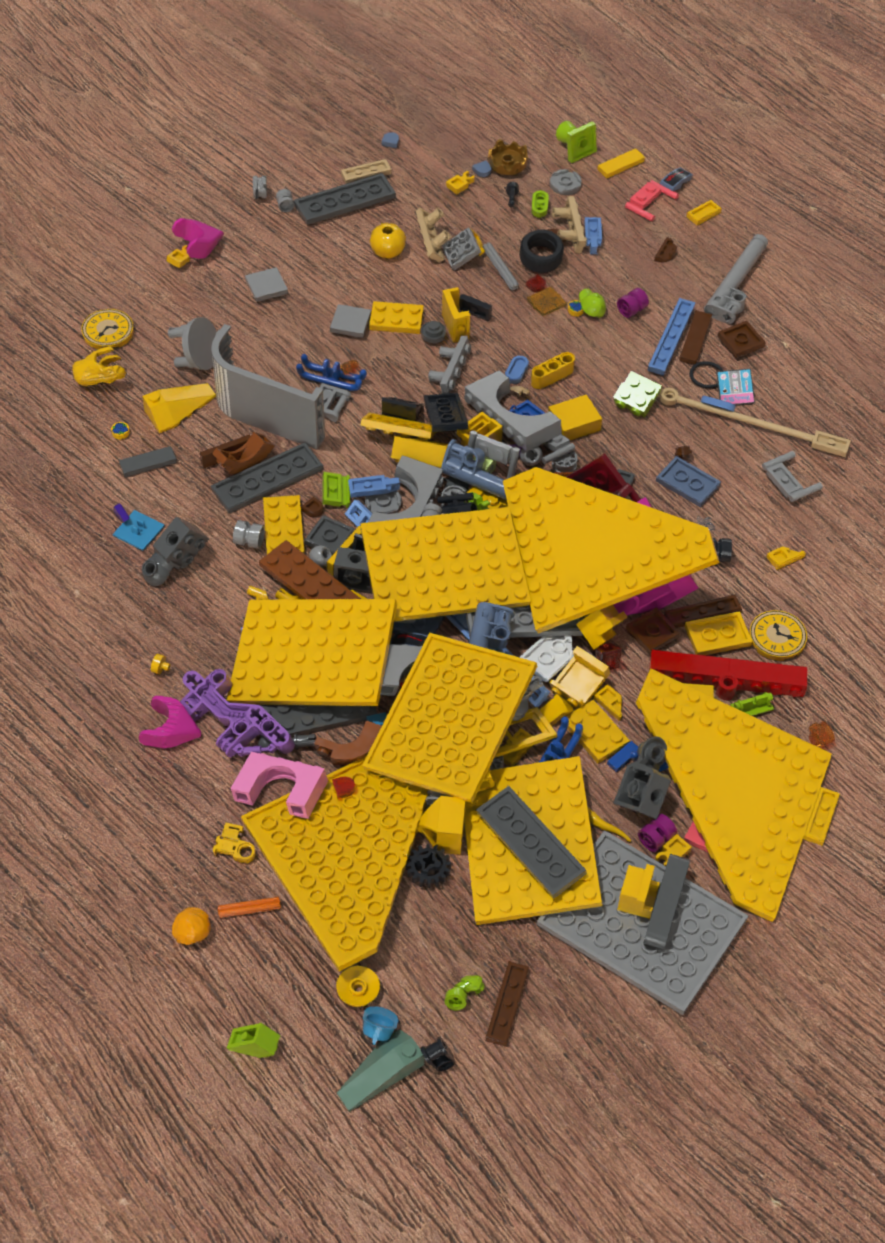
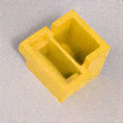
(482, 425)
(599, 624)
(638, 891)

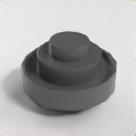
(433, 332)

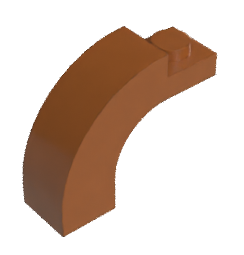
(248, 455)
(348, 753)

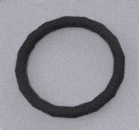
(704, 363)

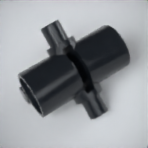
(456, 503)

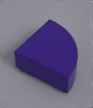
(121, 513)

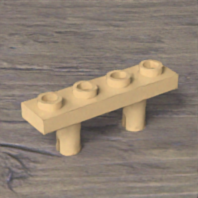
(576, 230)
(431, 240)

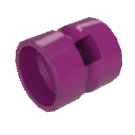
(632, 302)
(657, 832)

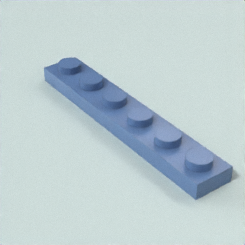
(671, 336)

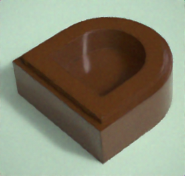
(312, 508)

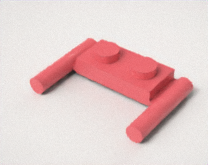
(645, 196)

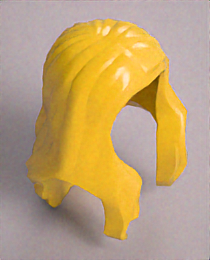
(90, 372)

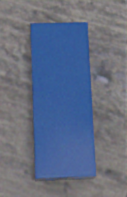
(622, 757)

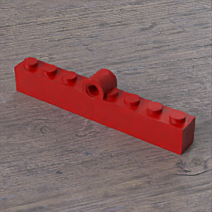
(731, 674)

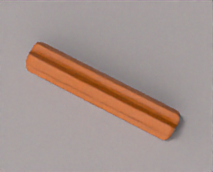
(249, 907)

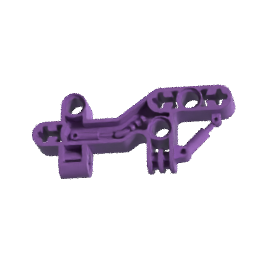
(238, 716)

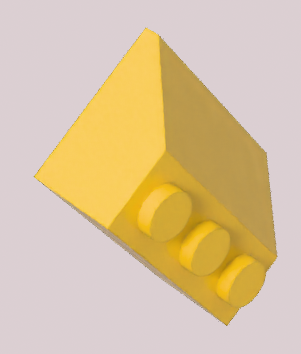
(424, 451)

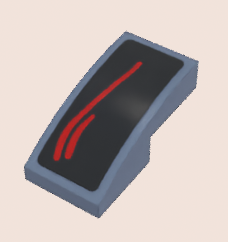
(674, 179)
(408, 638)

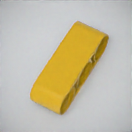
(552, 370)

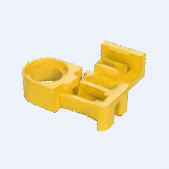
(230, 841)

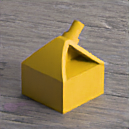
(444, 824)

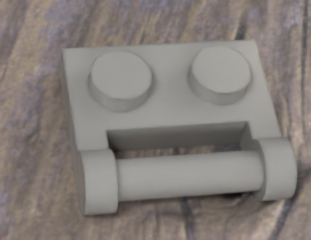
(329, 395)

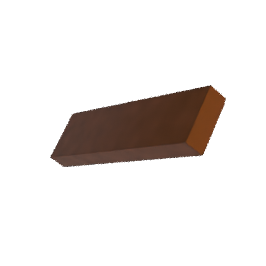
(695, 337)
(703, 610)
(507, 1004)

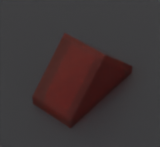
(608, 654)

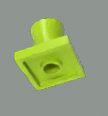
(579, 140)

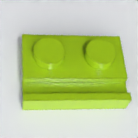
(335, 489)

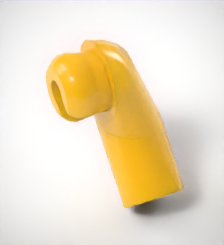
(258, 593)

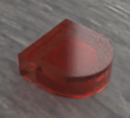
(536, 284)
(343, 786)

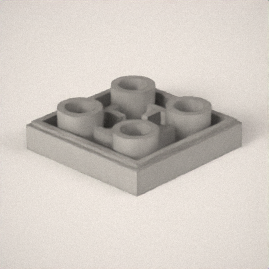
(461, 248)
(266, 284)
(350, 321)

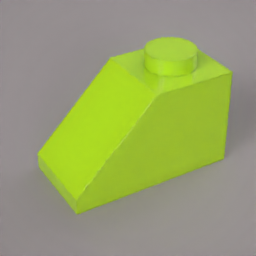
(254, 1040)

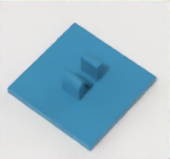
(138, 530)

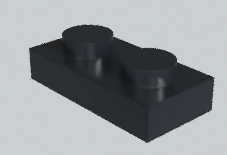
(475, 307)

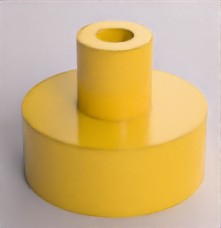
(159, 664)

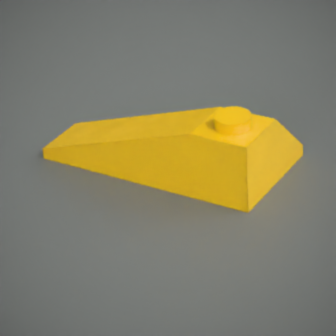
(172, 405)

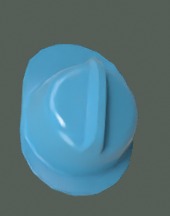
(379, 1023)

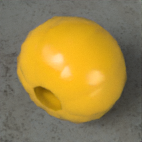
(387, 240)

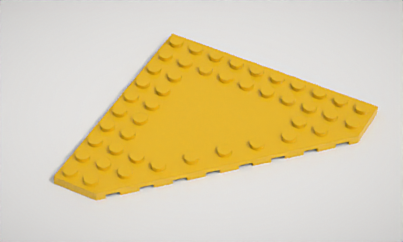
(595, 547)
(742, 783)
(344, 857)

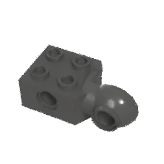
(174, 549)
(352, 570)
(642, 785)

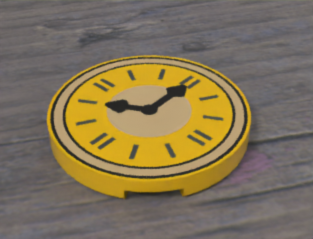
(107, 329)
(778, 635)

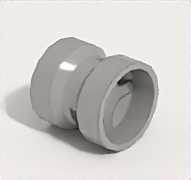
(285, 200)

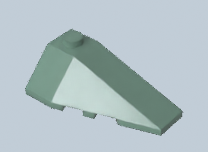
(381, 1069)

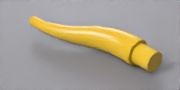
(598, 822)

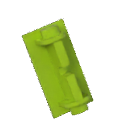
(755, 705)

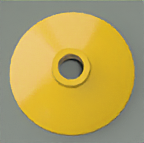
(358, 977)

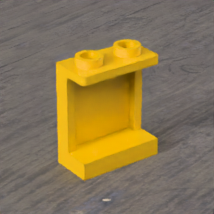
(456, 322)
(580, 678)

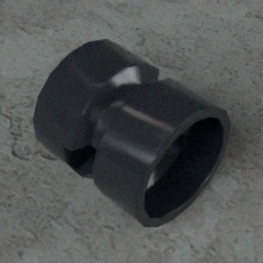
(723, 549)

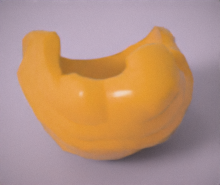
(191, 926)

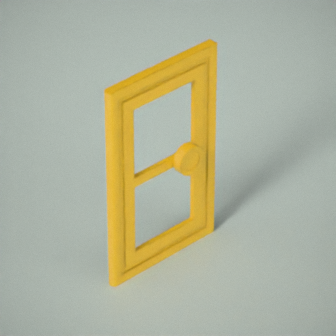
(514, 744)

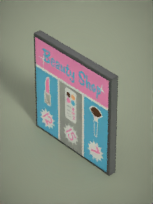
(735, 386)

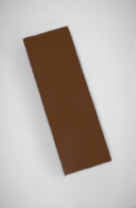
(208, 459)

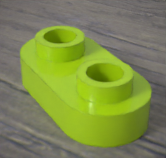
(540, 203)

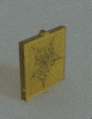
(546, 301)

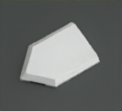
(550, 655)

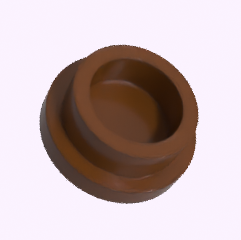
(683, 451)

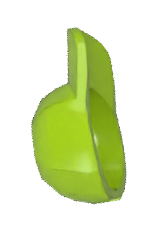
(592, 303)

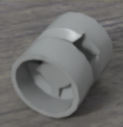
(249, 534)

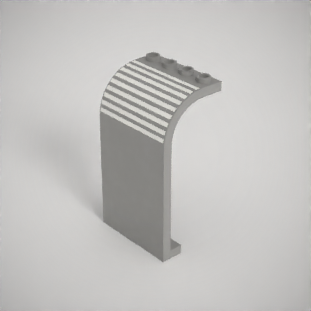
(265, 401)

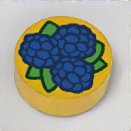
(575, 308)
(120, 430)

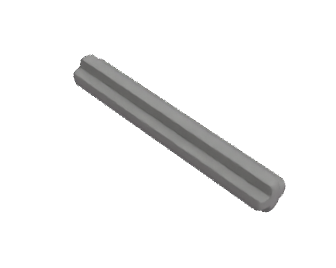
(501, 266)

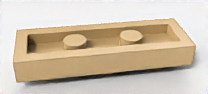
(366, 170)

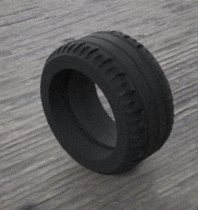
(542, 238)

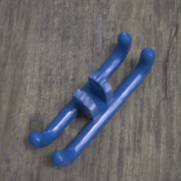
(330, 375)
(555, 749)

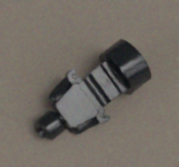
(512, 190)

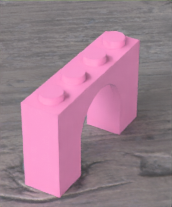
(262, 769)

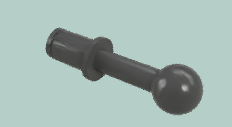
(299, 740)

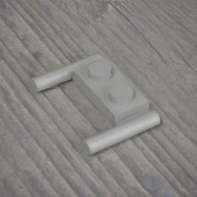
(560, 446)
(495, 450)
(785, 480)

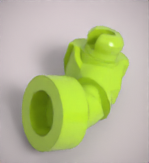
(456, 998)

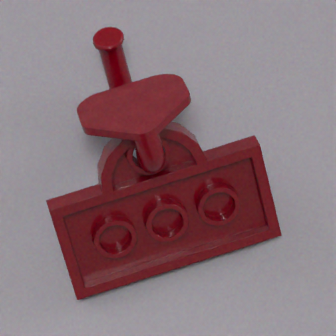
(604, 476)

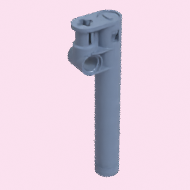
(460, 465)
(489, 623)

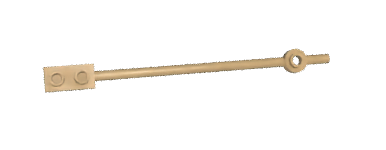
(820, 441)

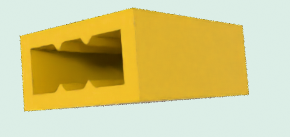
(577, 417)

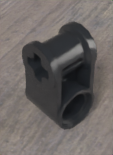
(438, 1055)

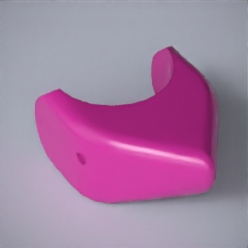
(200, 235)
(177, 729)

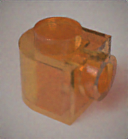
(821, 734)

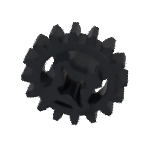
(422, 859)

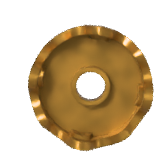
(501, 152)

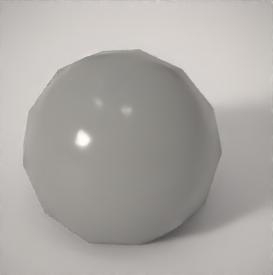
(531, 457)
(320, 555)

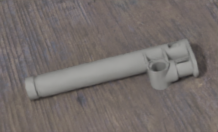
(727, 299)

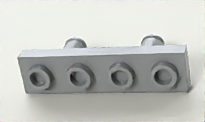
(458, 359)

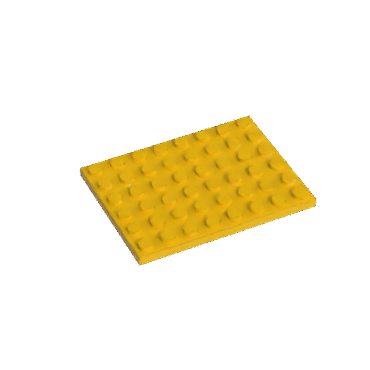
(445, 563)
(313, 652)
(450, 717)
(498, 879)

